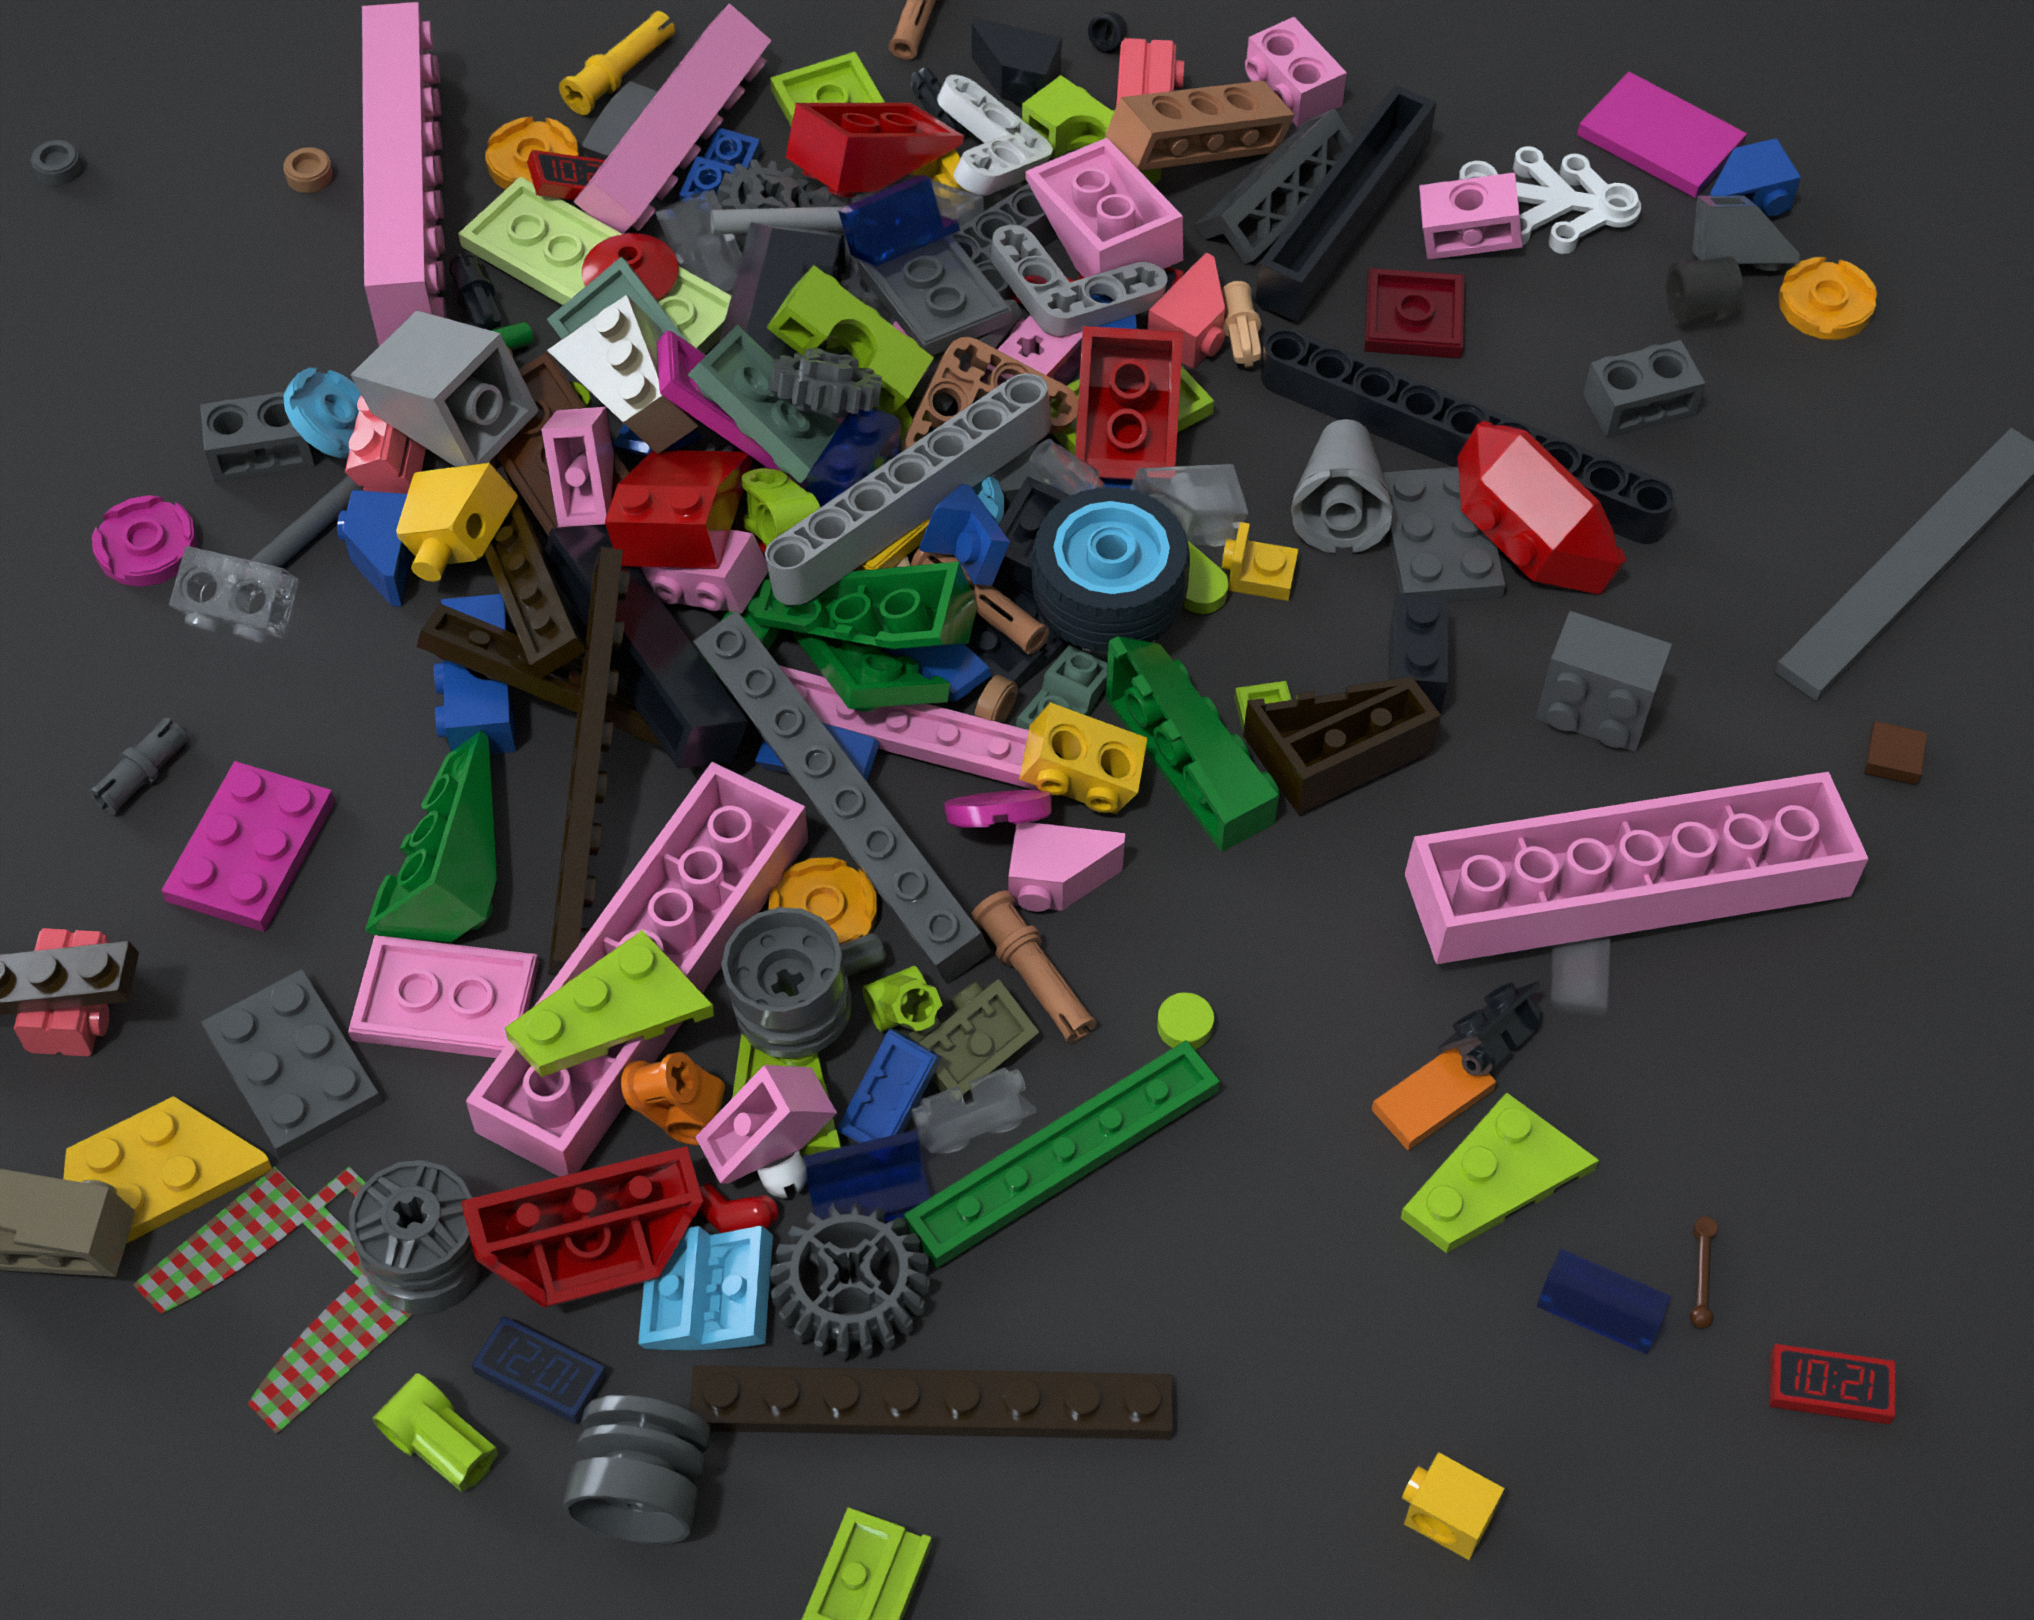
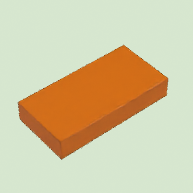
(1431, 1098)

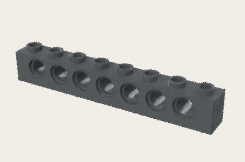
(843, 798)

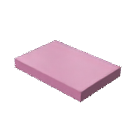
(441, 996)

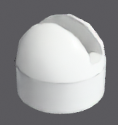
(782, 1174)

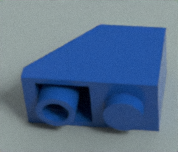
(1760, 174)

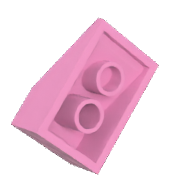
(1106, 210)

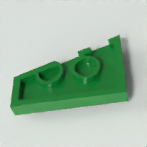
(869, 676)

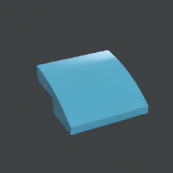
(710, 1293)

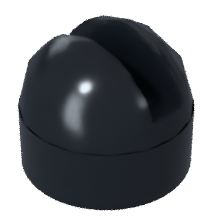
(1101, 29)

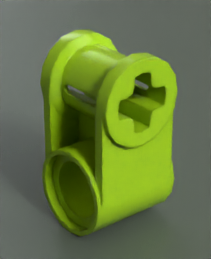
(774, 503)

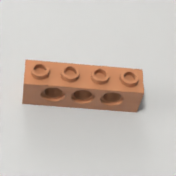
(1199, 125)

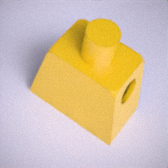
(452, 516)

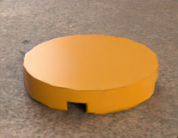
(514, 141)
(1827, 298)
(831, 892)

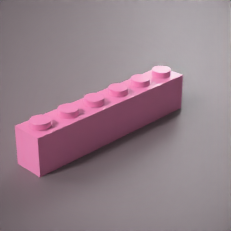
(673, 122)

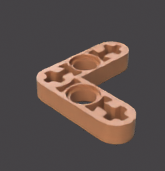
(967, 386)

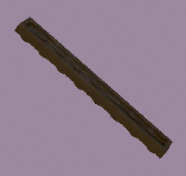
(591, 737)
(933, 1402)

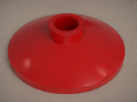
(647, 256)

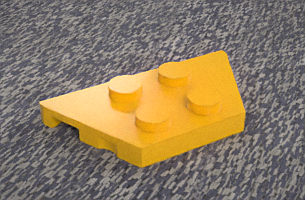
(165, 1162)

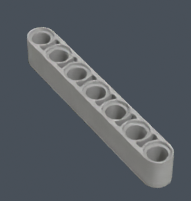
(907, 489)

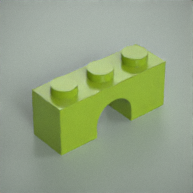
(1070, 119)
(825, 311)

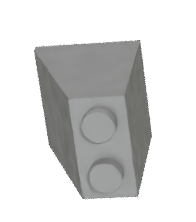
(447, 388)

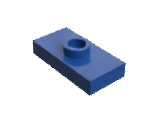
(889, 1089)

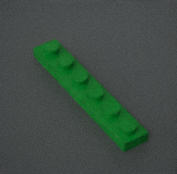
(1061, 1153)

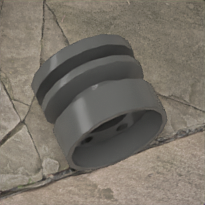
(780, 957)
(428, 1262)
(637, 1470)

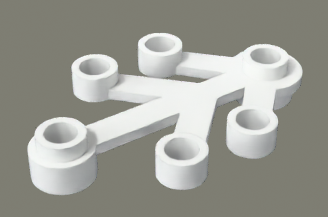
(1604, 203)

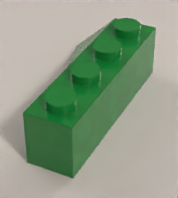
(1189, 742)

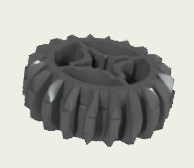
(823, 1249)

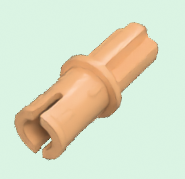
(1242, 323)

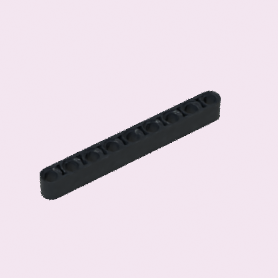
(1442, 423)

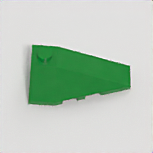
(883, 608)
(449, 858)

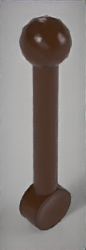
(1705, 1231)

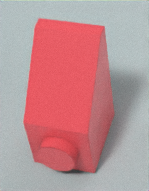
(1196, 309)

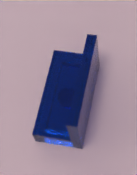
(895, 222)
(871, 1173)
(1603, 1301)

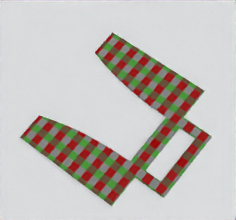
(245, 1231)

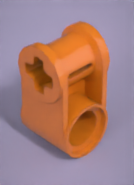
(673, 1095)

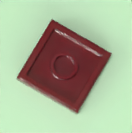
(1414, 313)

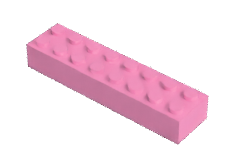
(401, 167)
(1633, 867)
(689, 896)

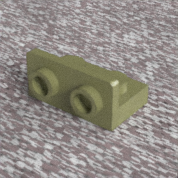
(976, 1034)

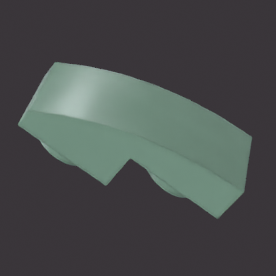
(1071, 682)

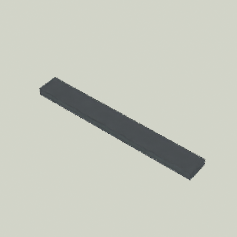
(1909, 566)

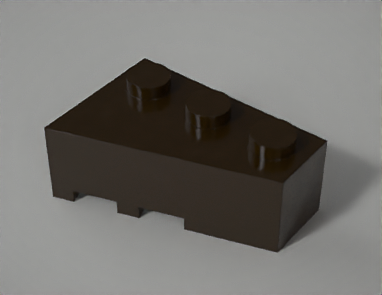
(1340, 739)

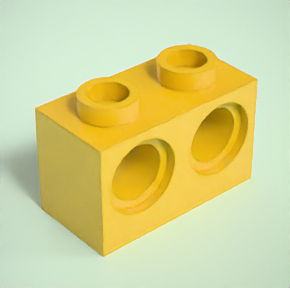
(1086, 751)

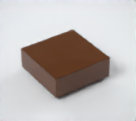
(1895, 752)

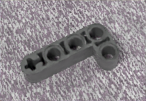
(1016, 209)

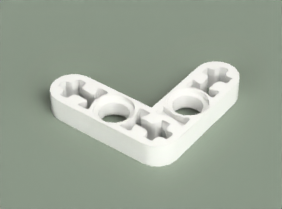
(1008, 141)

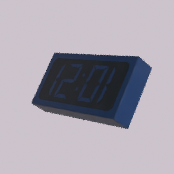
(539, 1370)

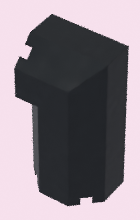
(769, 269)

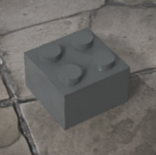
(1602, 681)

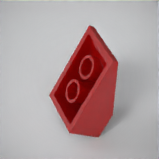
(865, 143)
(1128, 400)
(677, 508)

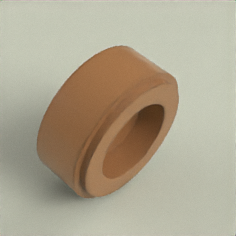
(308, 170)
(997, 699)

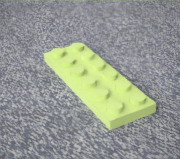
(545, 247)

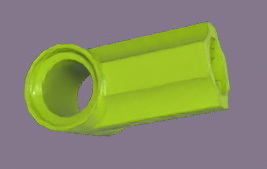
(902, 1001)
(425, 1423)

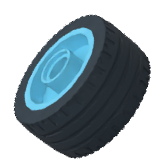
(1110, 567)

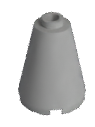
(1342, 492)

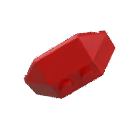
(1536, 510)
(586, 1227)

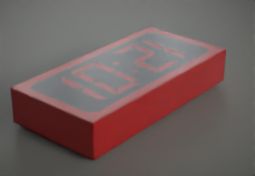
(561, 174)
(1832, 1384)

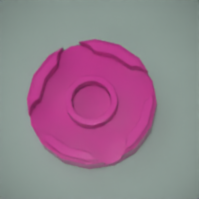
(143, 540)
(998, 806)

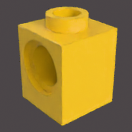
(1451, 1504)

